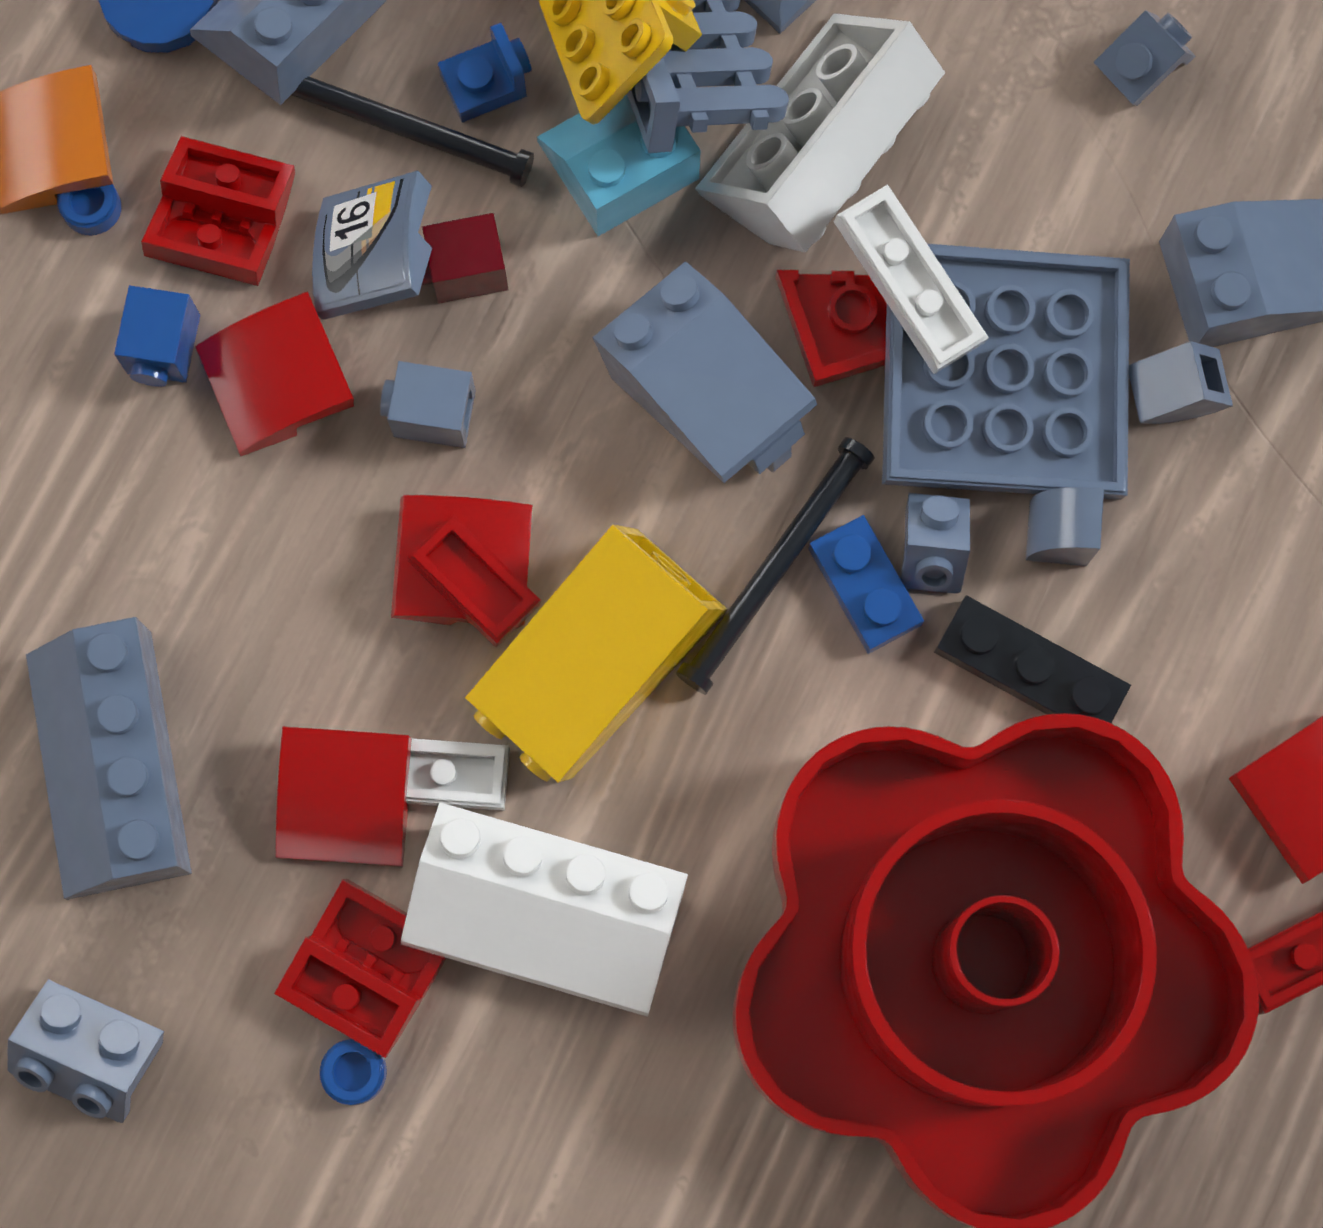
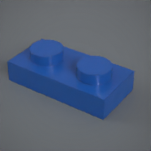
(865, 584)

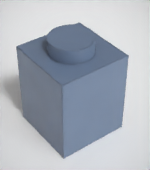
(429, 404)

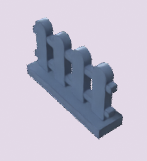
(675, 87)

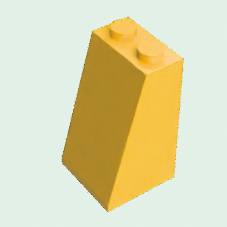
(593, 653)

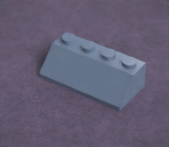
(107, 759)

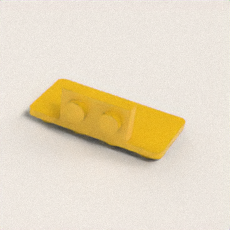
(614, 44)

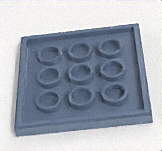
(1035, 400)

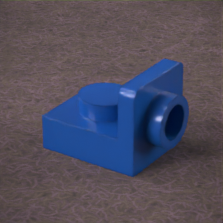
(486, 75)

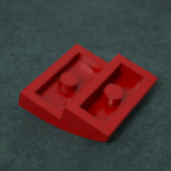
(219, 210)
(274, 373)
(498, 524)
(342, 796)
(1287, 798)
(358, 972)

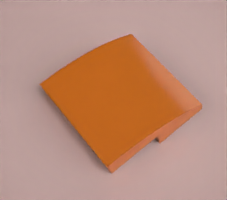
(51, 139)

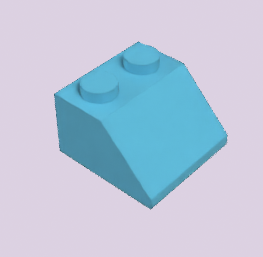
(611, 168)

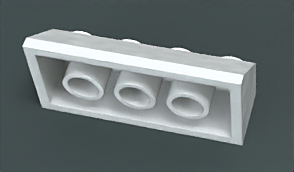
(842, 113)
(543, 909)

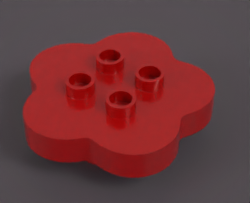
(991, 962)

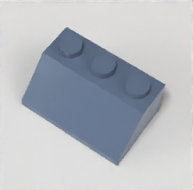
(280, 40)

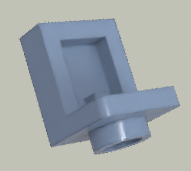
(1145, 55)
(936, 543)

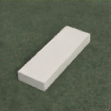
(910, 279)
(458, 774)

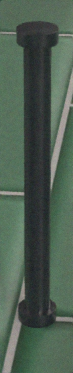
(418, 129)
(851, 458)

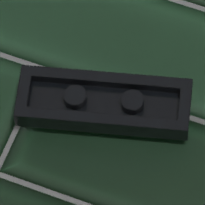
(1029, 664)

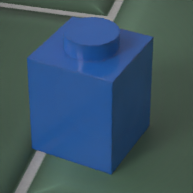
(157, 335)

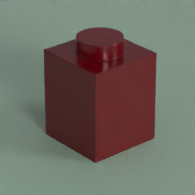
(465, 258)

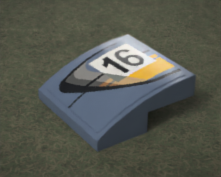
(370, 246)

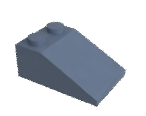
(1246, 268)
(703, 372)

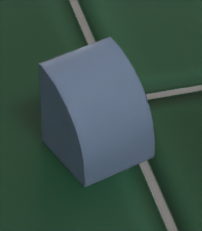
(1180, 384)
(1065, 525)

